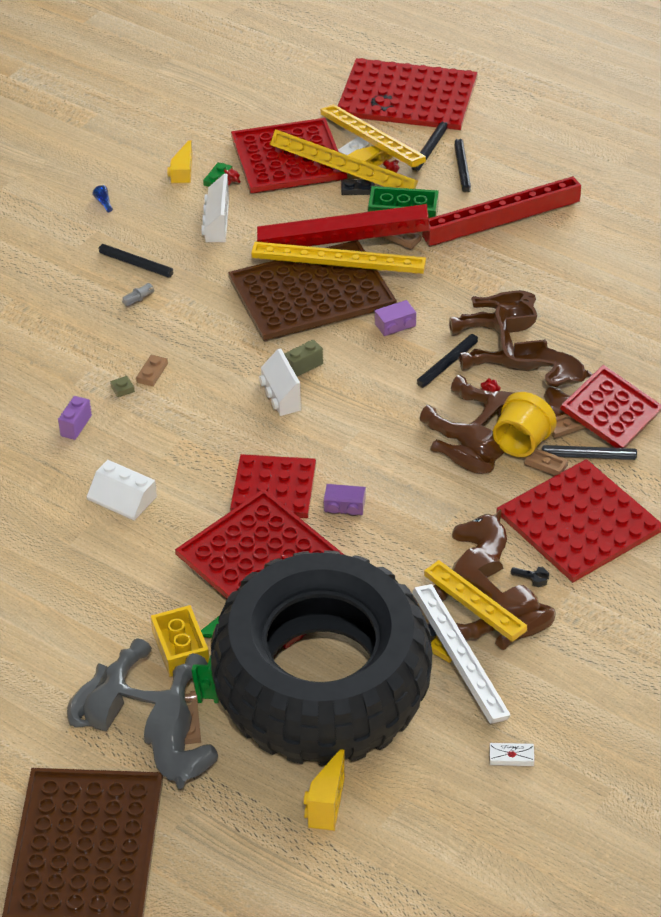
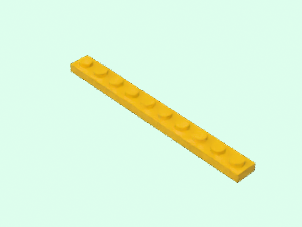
(373, 135)
(341, 161)
(338, 257)

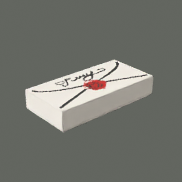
(511, 754)

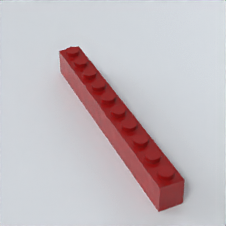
(502, 210)
(347, 227)

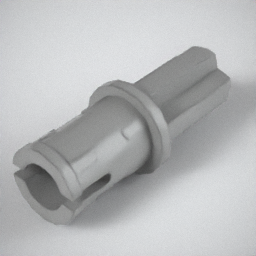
(137, 294)

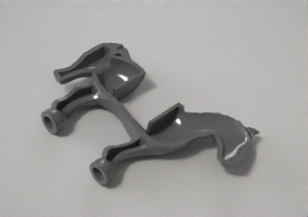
(167, 722)

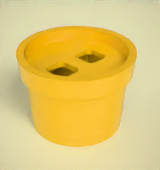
(524, 424)

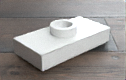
(357, 143)

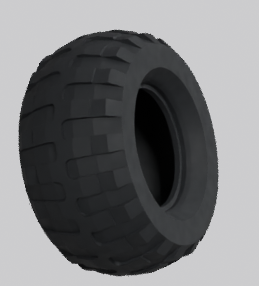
(314, 717)

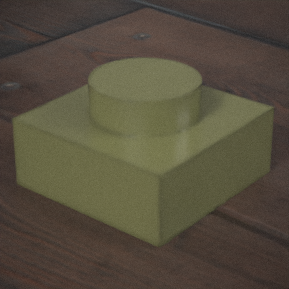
(122, 386)

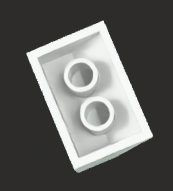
(281, 384)
(122, 490)

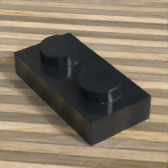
(356, 187)

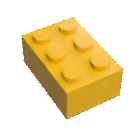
(178, 636)

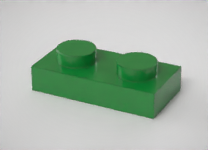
(216, 173)

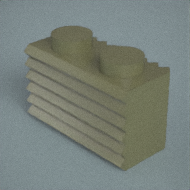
(305, 357)

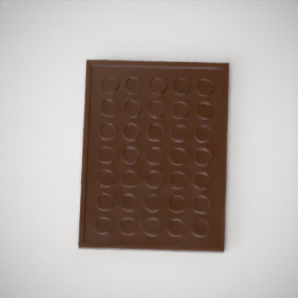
(302, 296)
(84, 844)

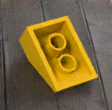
(325, 794)

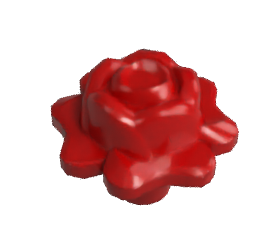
(392, 166)
(233, 176)
(490, 385)

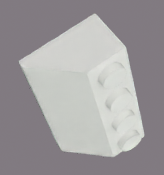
(216, 211)

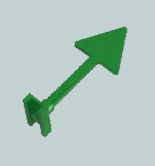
(202, 674)

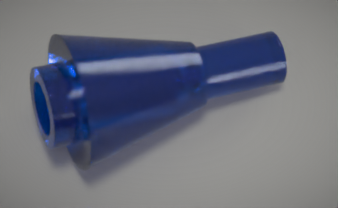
(102, 195)

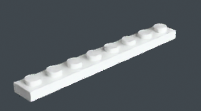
(461, 654)

